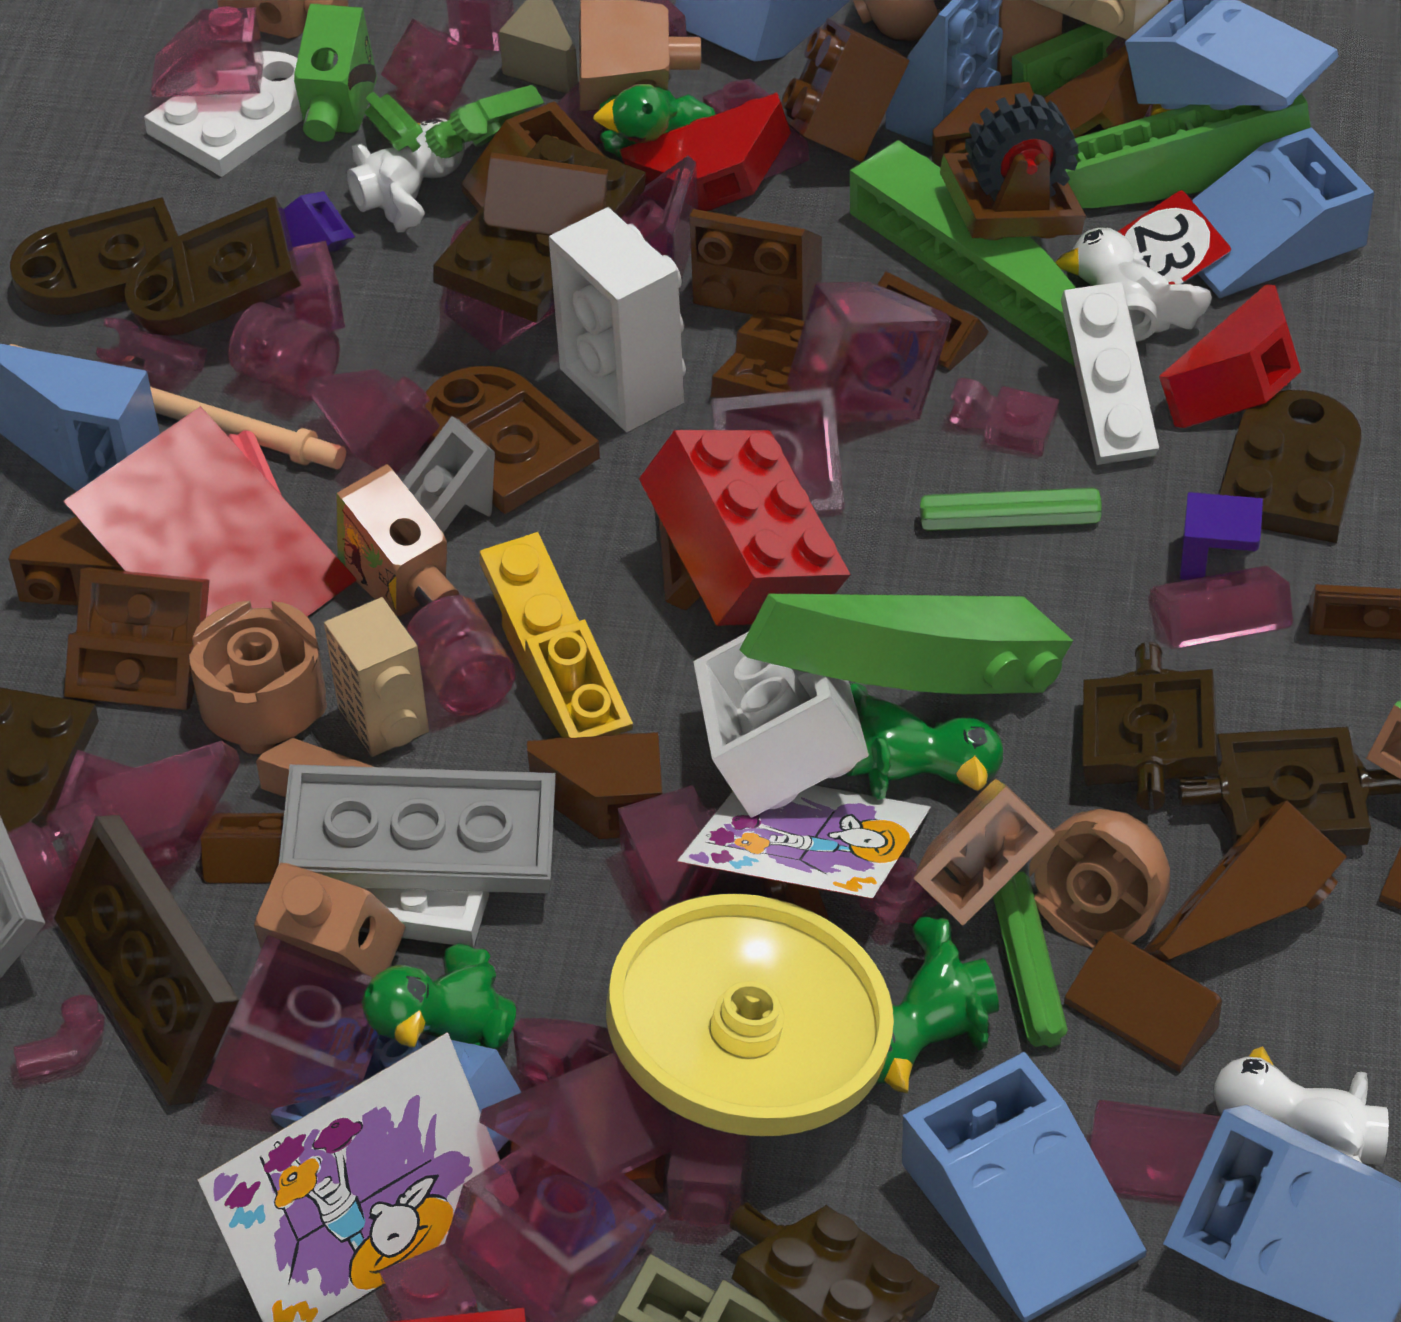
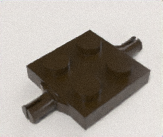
(1149, 727)
(1301, 766)
(827, 1270)

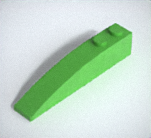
(1174, 151)
(911, 207)
(912, 641)

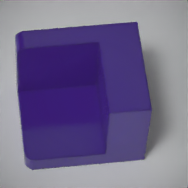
(315, 219)
(1218, 523)

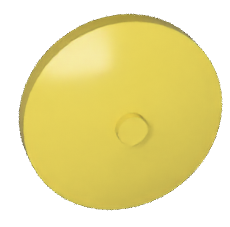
(749, 1014)

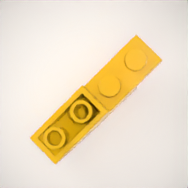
(551, 641)

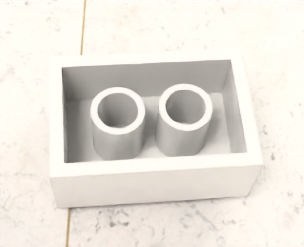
(618, 318)
(775, 726)

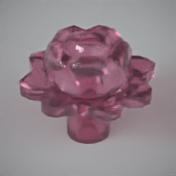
(900, 896)

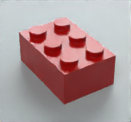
(740, 521)

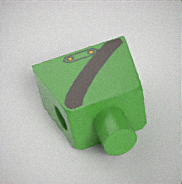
(332, 95)

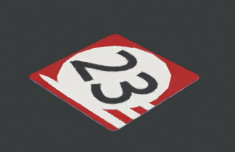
(1176, 239)

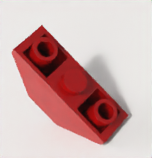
(728, 148)
(1234, 364)

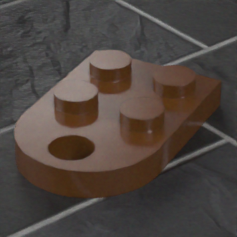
(528, 432)

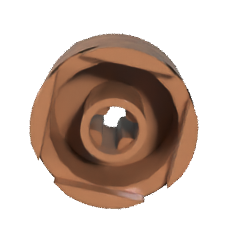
(257, 674)

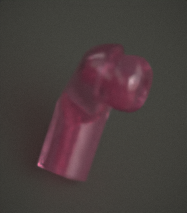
(70, 1043)

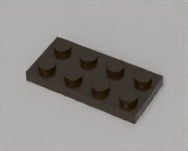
(514, 266)
(145, 960)

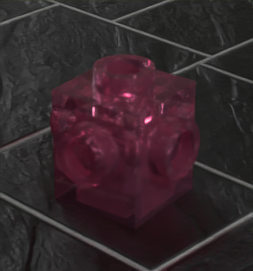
(428, 67)

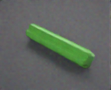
(393, 122)
(1010, 509)
(1030, 962)

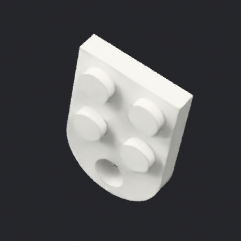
(230, 127)

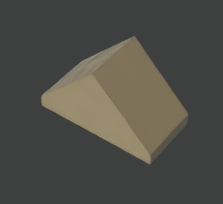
(539, 47)

